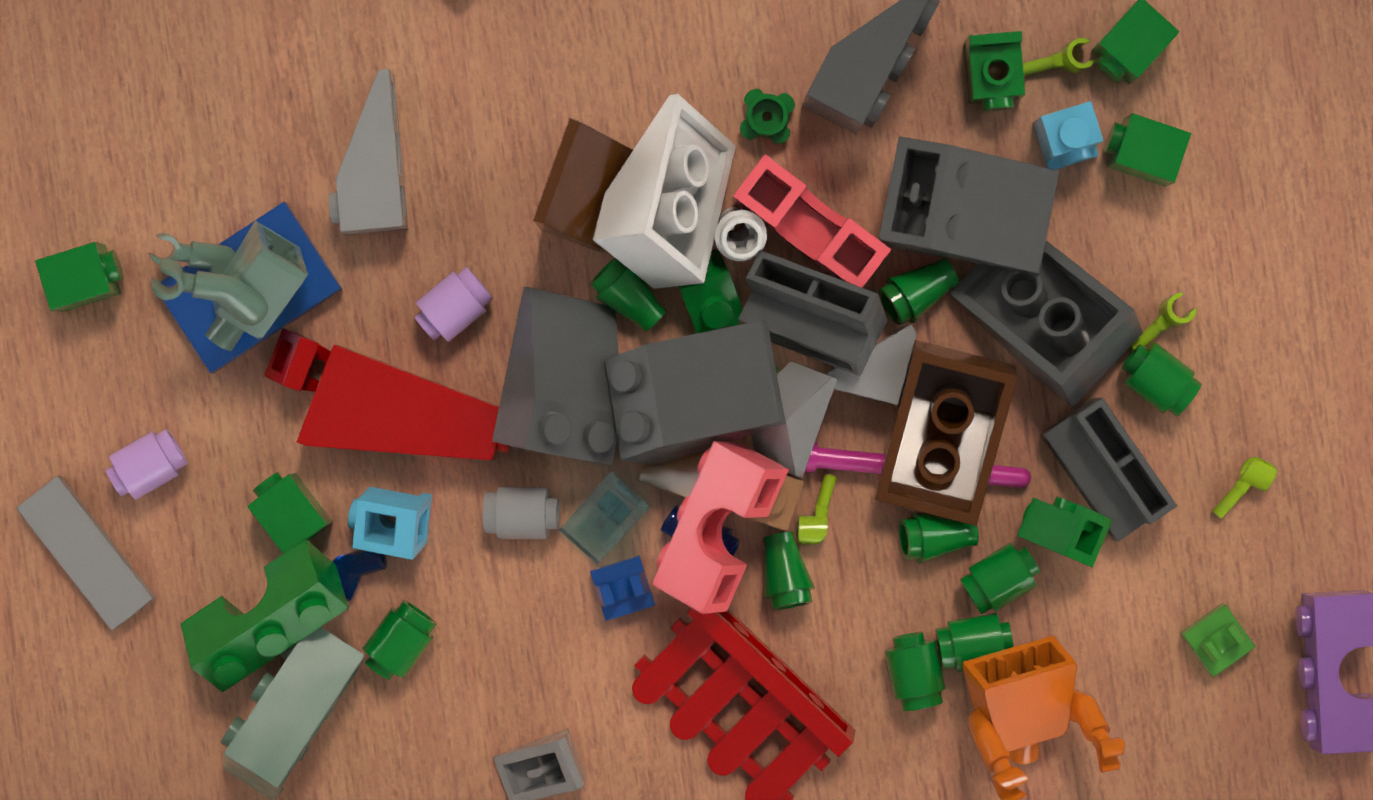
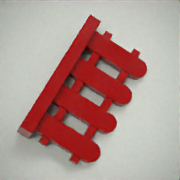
(784, 695)

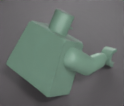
(245, 285)

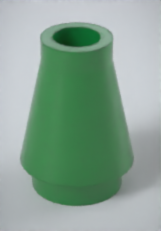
(915, 291)
(627, 294)
(932, 536)
(786, 575)

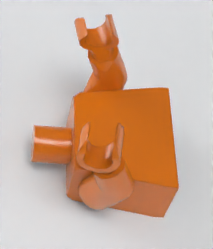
(1028, 699)

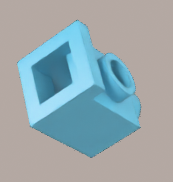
(1068, 135)
(380, 535)

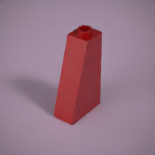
(395, 411)

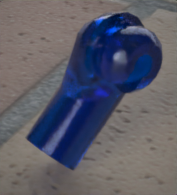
(355, 565)

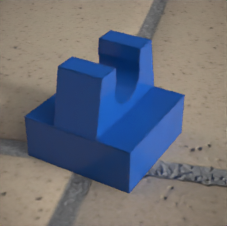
(622, 588)

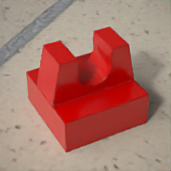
(293, 359)

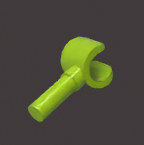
(1063, 59)
(1164, 321)
(1254, 473)
(814, 528)

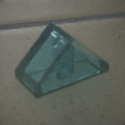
(605, 517)

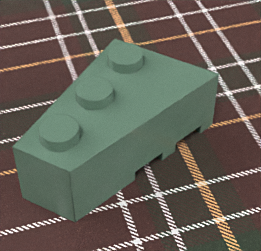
(289, 711)

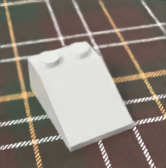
(668, 198)

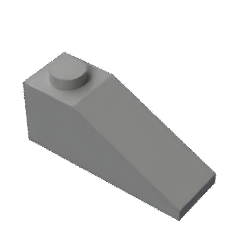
(371, 175)

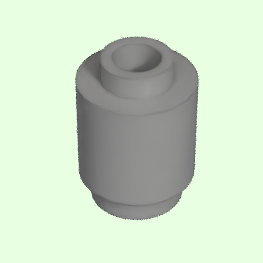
(520, 513)

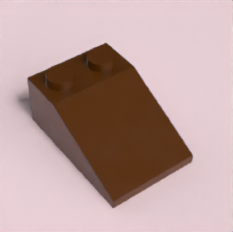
(578, 182)
(946, 432)

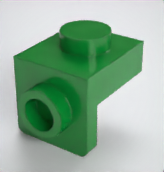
(715, 301)

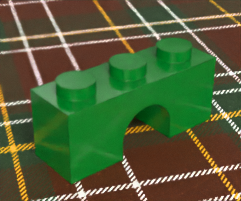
(298, 600)

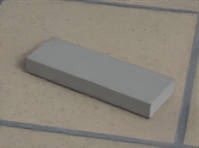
(86, 552)

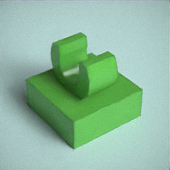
(1217, 639)

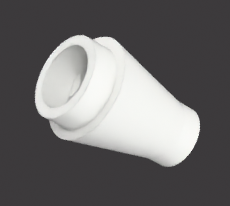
(744, 243)

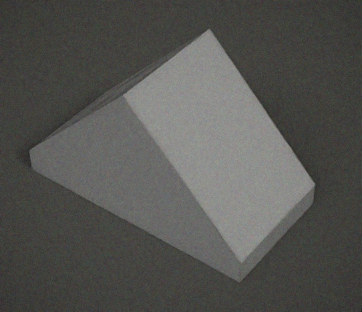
(884, 370)
(804, 401)
(541, 768)

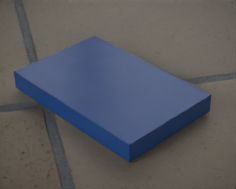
(198, 314)

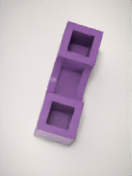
(1331, 629)

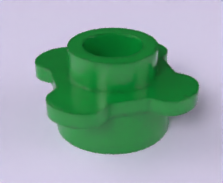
(778, 106)

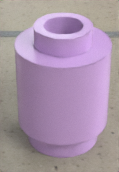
(452, 305)
(146, 464)

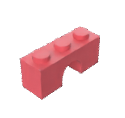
(809, 225)
(695, 561)

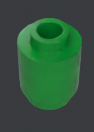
(1160, 378)
(1001, 578)
(971, 639)
(399, 640)
(915, 671)

